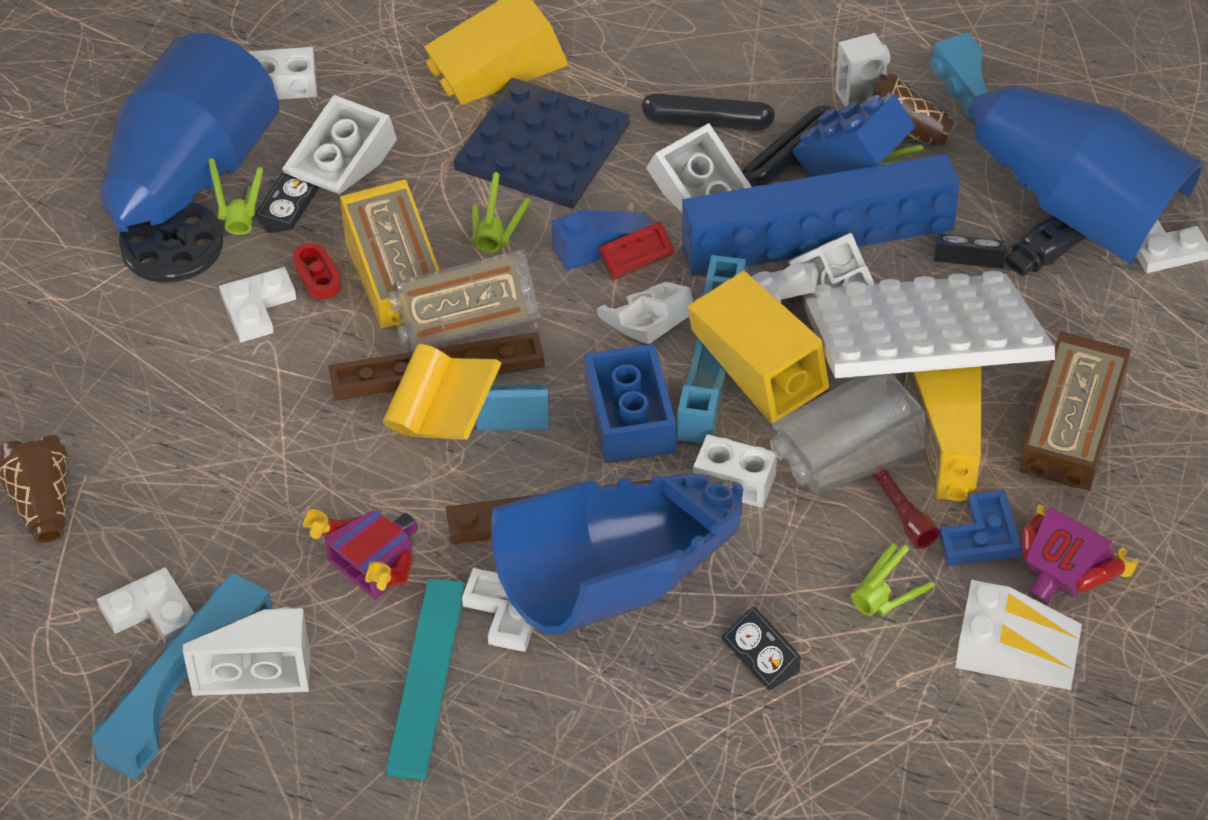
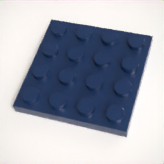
(542, 142)

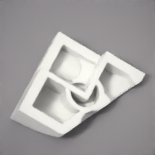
(837, 262)
(649, 312)

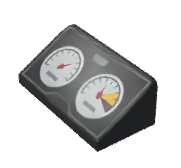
(285, 203)
(970, 250)
(763, 649)

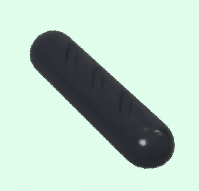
(705, 111)
(779, 154)

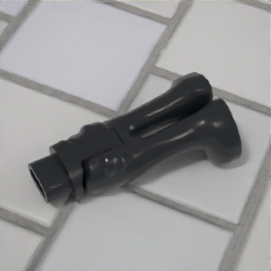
(1042, 246)

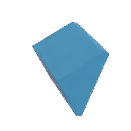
(515, 408)

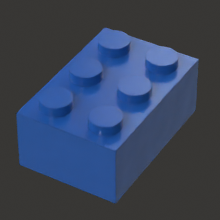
(854, 136)
(630, 403)

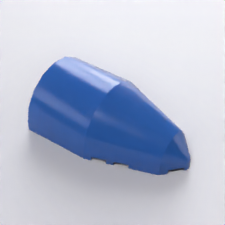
(191, 106)
(1086, 162)
(607, 548)

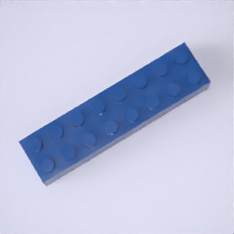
(804, 213)

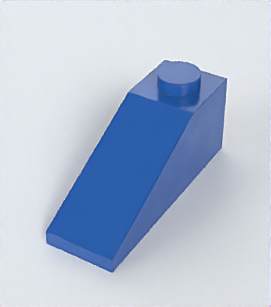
(583, 232)

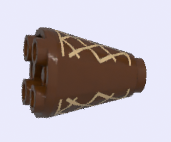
(929, 120)
(37, 484)

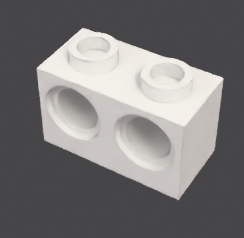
(859, 67)
(290, 70)
(732, 462)

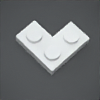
(1172, 249)
(788, 283)
(249, 298)
(487, 594)
(149, 597)

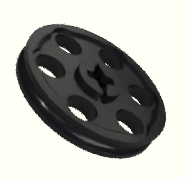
(173, 250)

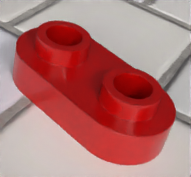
(316, 271)

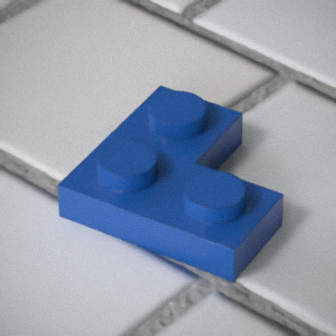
(988, 538)

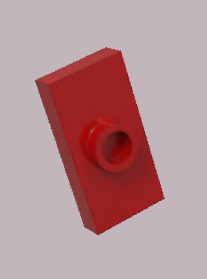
(636, 250)

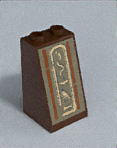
(1075, 411)

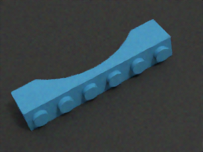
(960, 68)
(706, 378)
(131, 732)

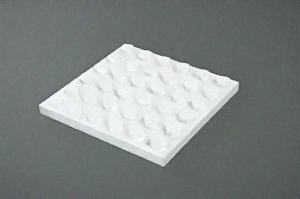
(925, 325)

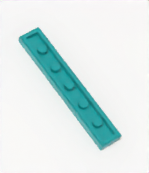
(426, 680)

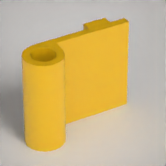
(440, 395)

